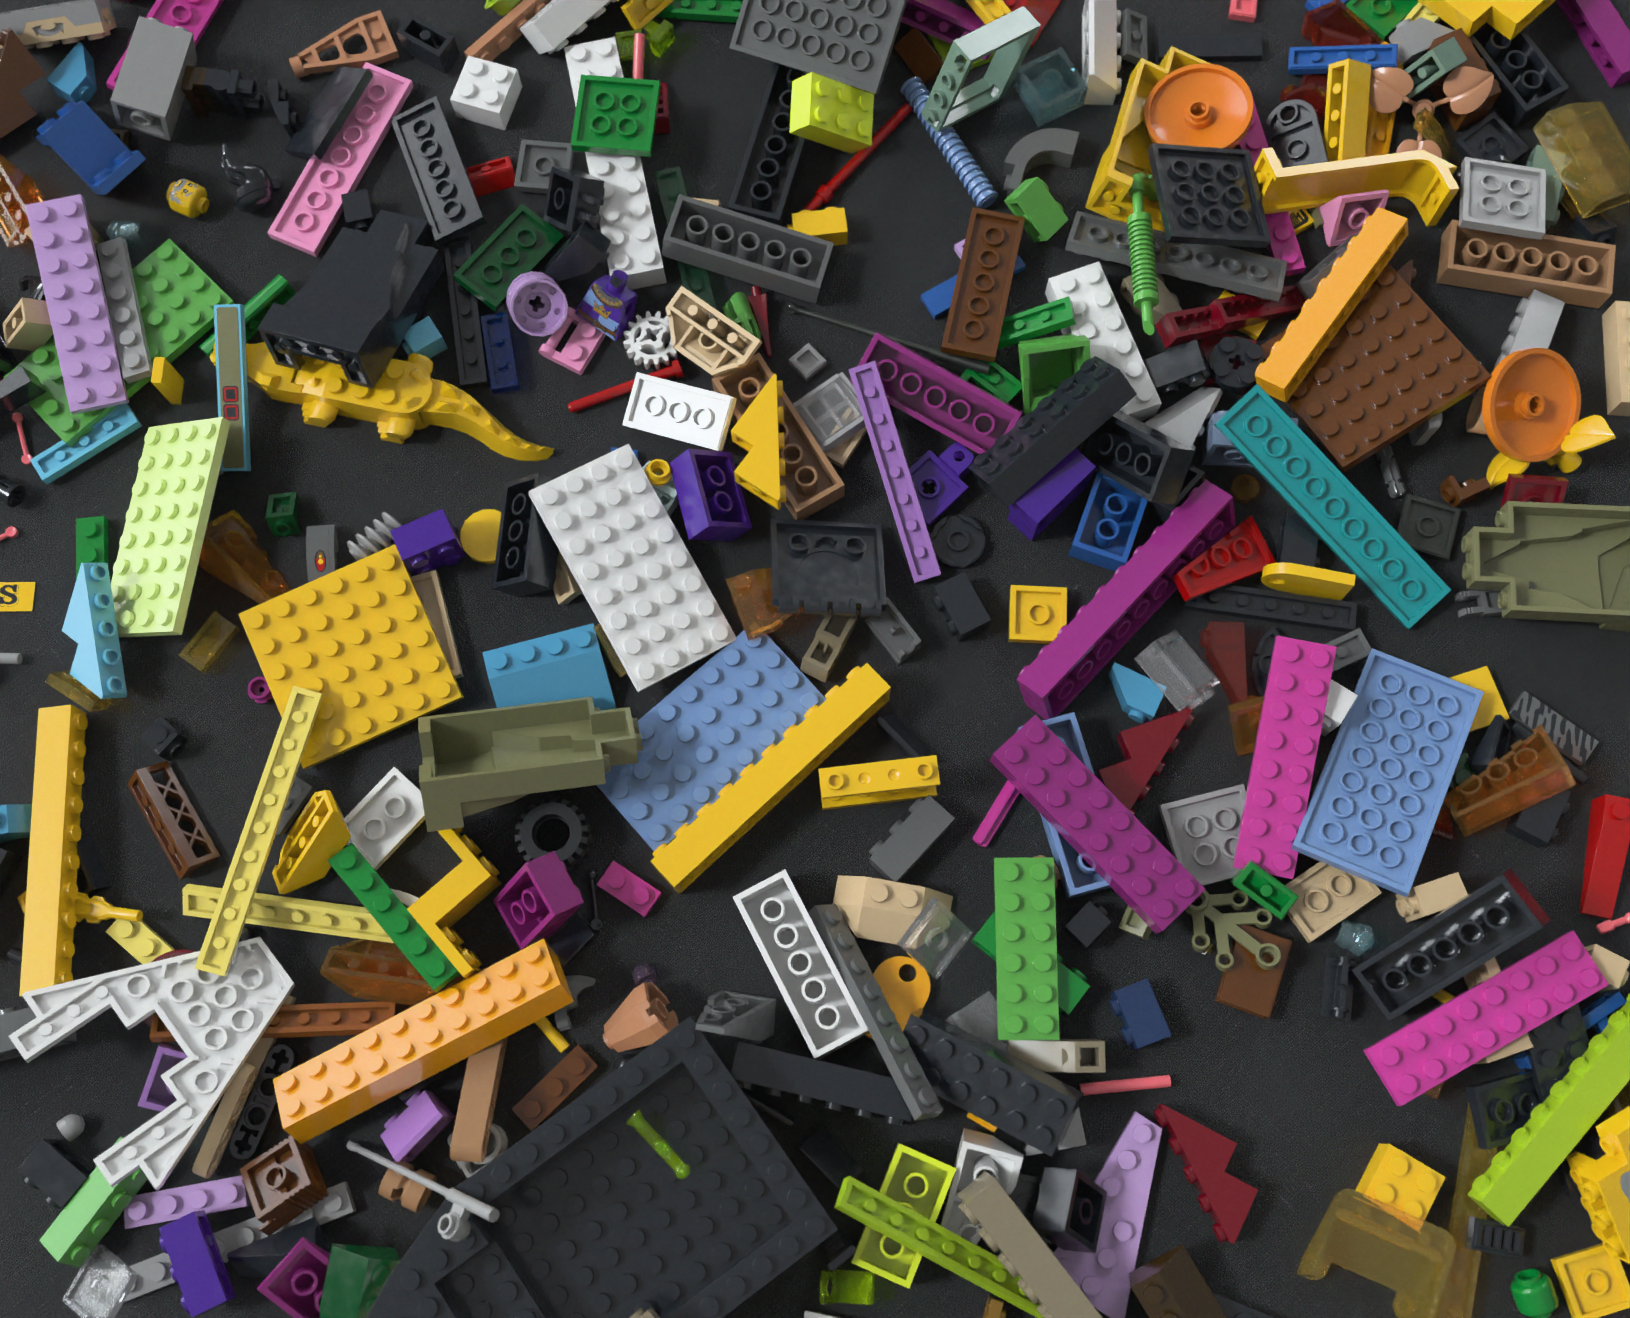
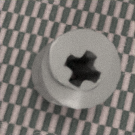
(375, 539)

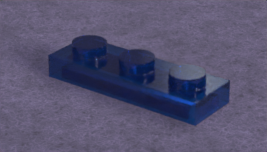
(500, 352)

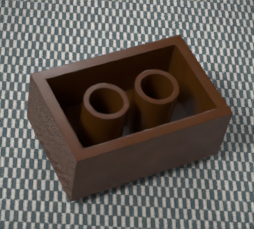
(1462, 121)

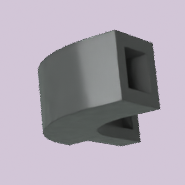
(1041, 147)

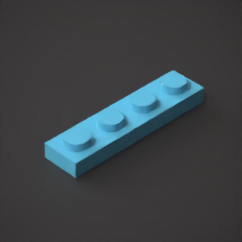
(61, 458)

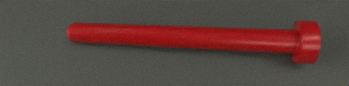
(624, 388)

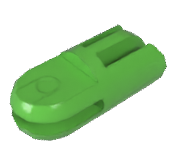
(740, 312)

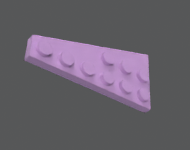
(1128, 1182)

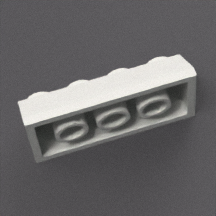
(1099, 51)

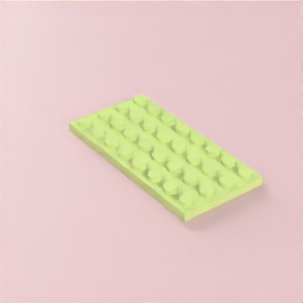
(166, 526)

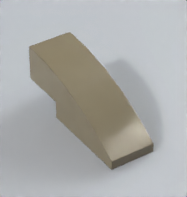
(827, 645)

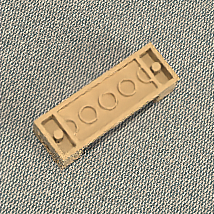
(1434, 898)

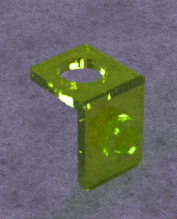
(848, 1287)

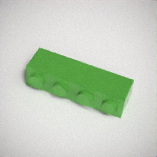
(89, 1216)

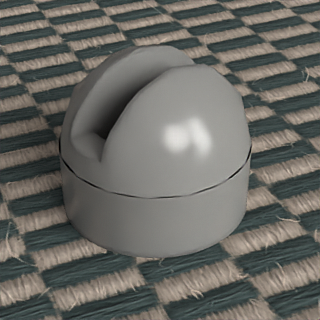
(71, 1126)

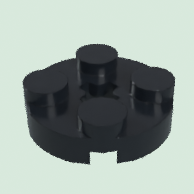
(1240, 349)

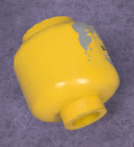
(187, 198)

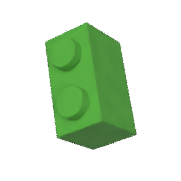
(1041, 211)

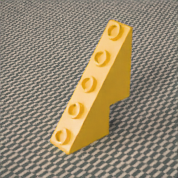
(760, 436)

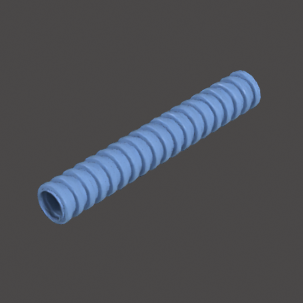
(952, 148)

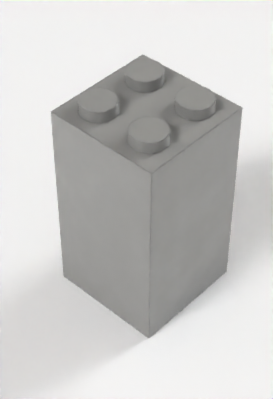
(152, 76)

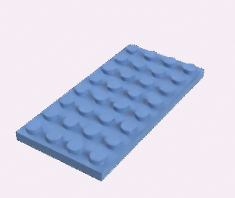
(708, 735)
(1388, 772)

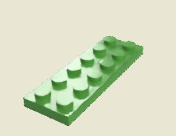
(1026, 949)

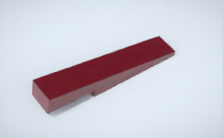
(1225, 316)

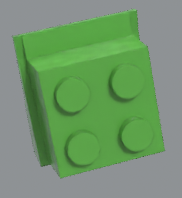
(1048, 363)

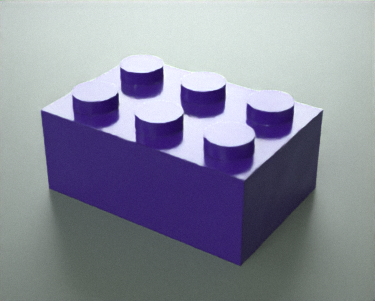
(1051, 494)
(709, 495)

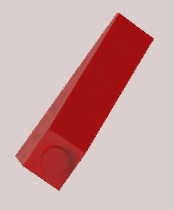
(1605, 854)

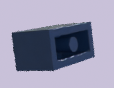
(1139, 1014)

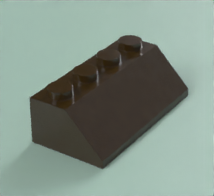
(1174, 1288)

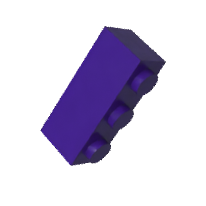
(196, 1263)

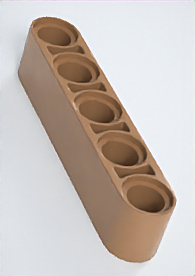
(477, 1103)

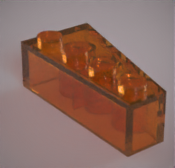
(1511, 784)

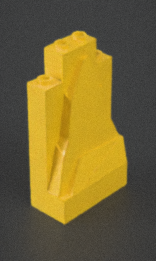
(1130, 143)

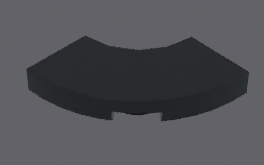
(1261, 661)

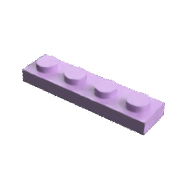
(180, 1201)

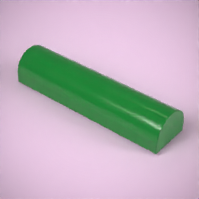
(255, 310)

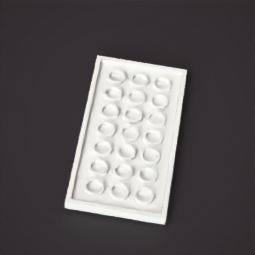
(632, 567)

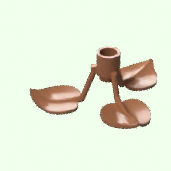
(1464, 86)

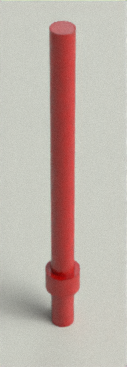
(825, 193)

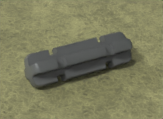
(1390, 472)

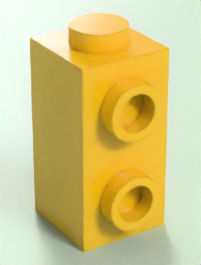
(824, 224)

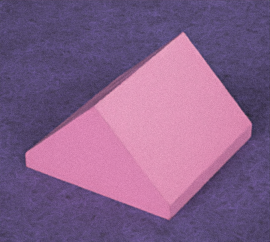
(1347, 214)

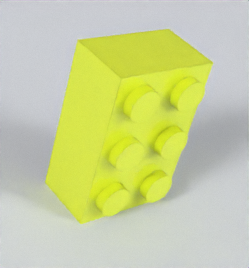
(831, 113)

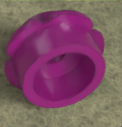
(254, 690)

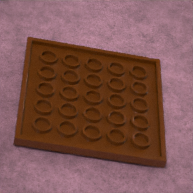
(1382, 374)

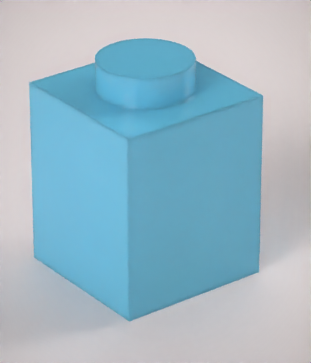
(424, 339)

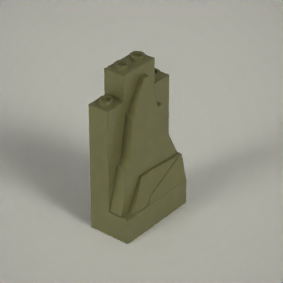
(1569, 552)
(518, 750)

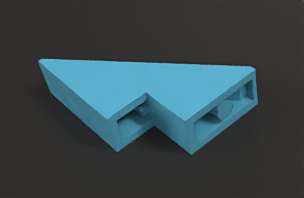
(94, 628)

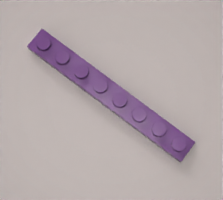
(895, 471)

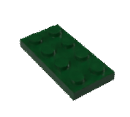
(511, 250)

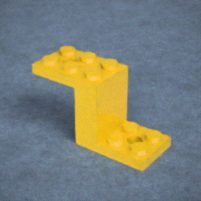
(454, 898)

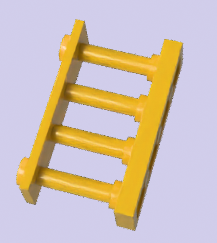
(878, 782)

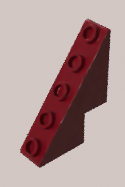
(1143, 754)
(1206, 1160)

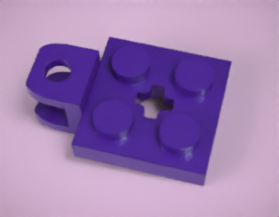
(946, 475)

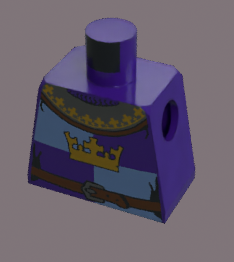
(609, 305)

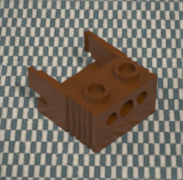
(283, 1184)

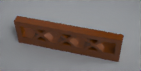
(163, 823)

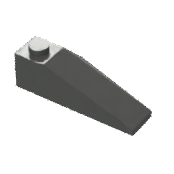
(739, 1016)

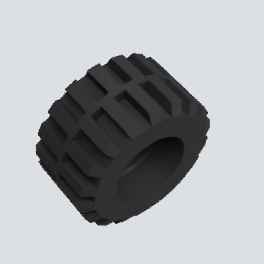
(551, 811)

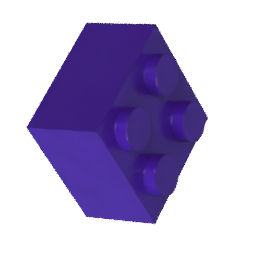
(428, 543)

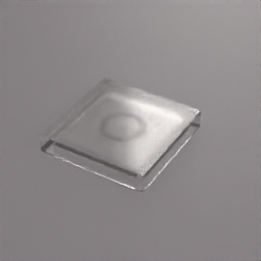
(934, 938)
(100, 1285)

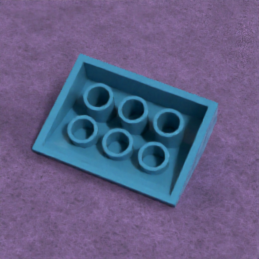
(550, 670)

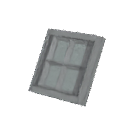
(831, 412)

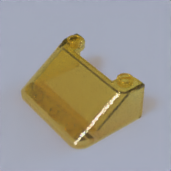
(1383, 1248)

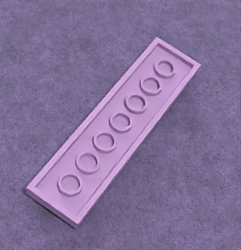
(77, 304)

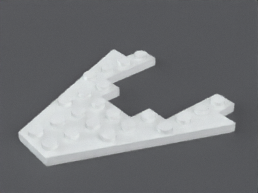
(208, 1015)

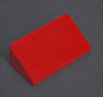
(492, 176)

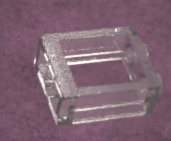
(1178, 671)

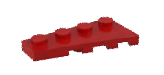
(1226, 562)

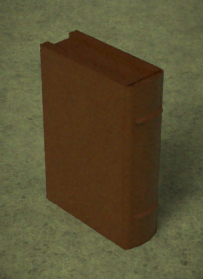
(1247, 984)

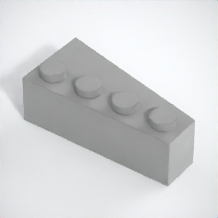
(1533, 325)

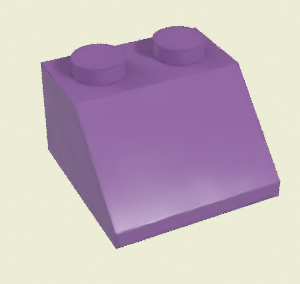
(156, 1093)
(416, 1127)

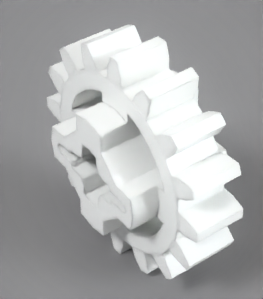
(645, 349)

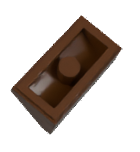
(919, 56)

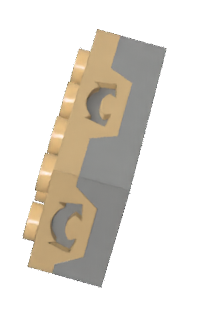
(60, 21)

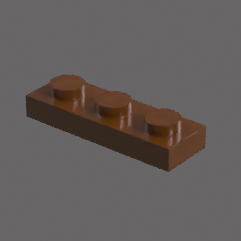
(555, 1088)

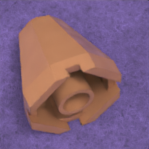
(639, 1019)

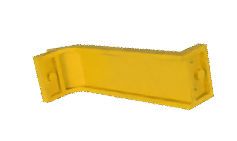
(1410, 175)

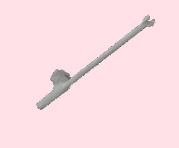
(453, 1225)

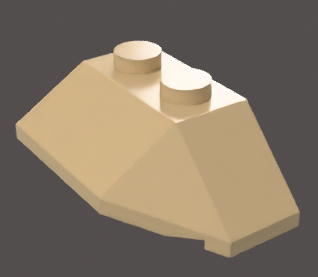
(708, 335)
(882, 908)

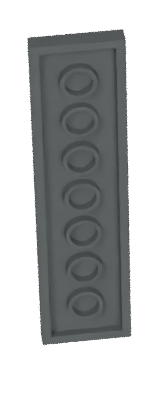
(1200, 263)

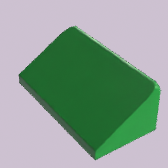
(1265, 889)

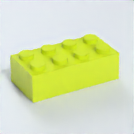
(920, 1186)

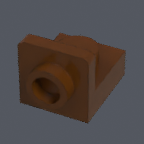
(1461, 494)

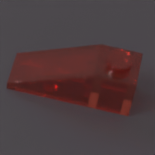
(1226, 655)

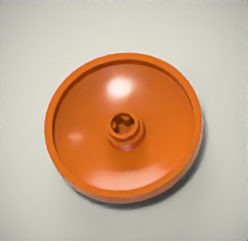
(1199, 107)
(1531, 404)

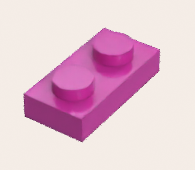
(629, 889)

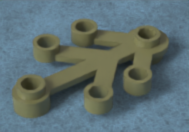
(1227, 924)

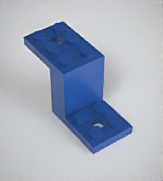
(89, 147)

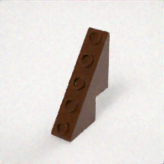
(16, 72)

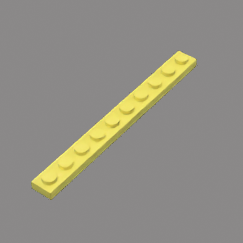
(259, 832)

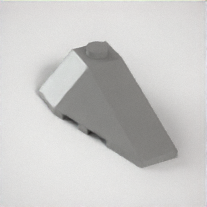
(1185, 418)

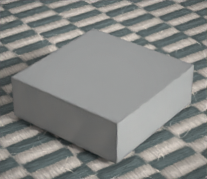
(807, 362)

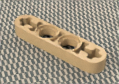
(225, 1121)

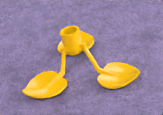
(1583, 435)

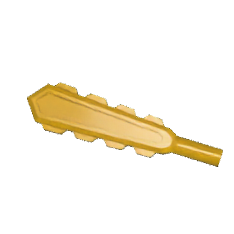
(95, 909)

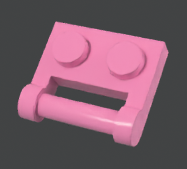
(579, 347)

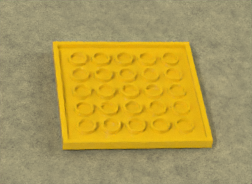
(358, 643)

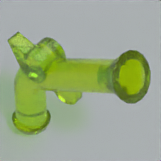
(660, 1145)

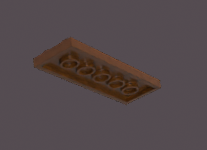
(982, 285)

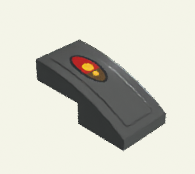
(321, 550)

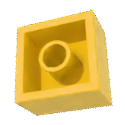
(1400, 1181)

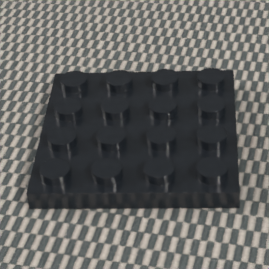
(1208, 196)

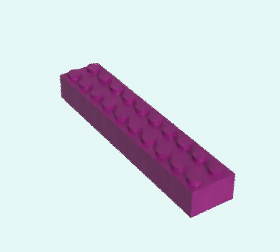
(1125, 602)

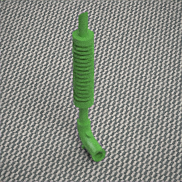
(1142, 250)

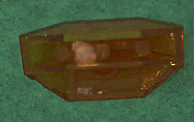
(15, 192)
(375, 972)

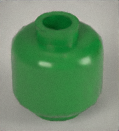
(1534, 1293)

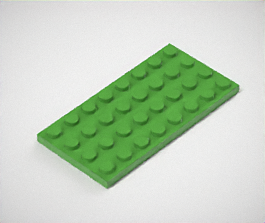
(175, 311)

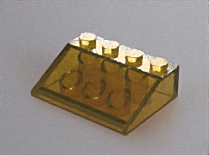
(1587, 155)

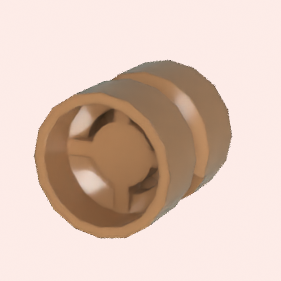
(412, 1194)

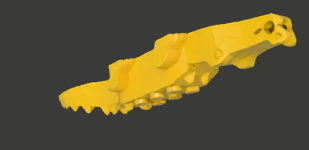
(399, 403)

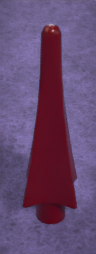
(759, 307)

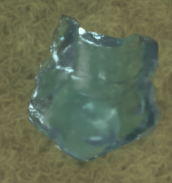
(126, 229)
(1355, 937)

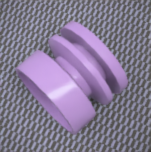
(544, 317)

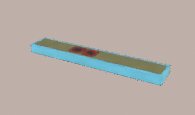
(232, 384)

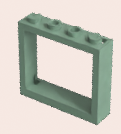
(1010, 39)

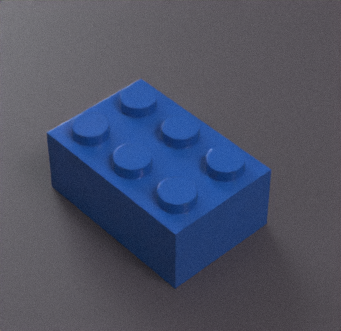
(1108, 524)

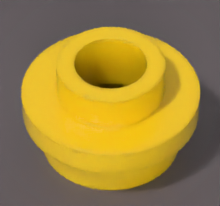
(661, 467)

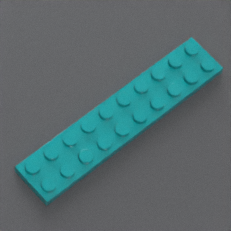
(1332, 506)

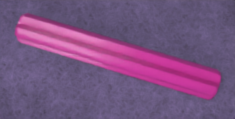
(996, 815)

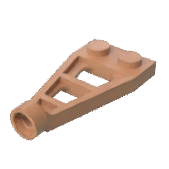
(376, 35)

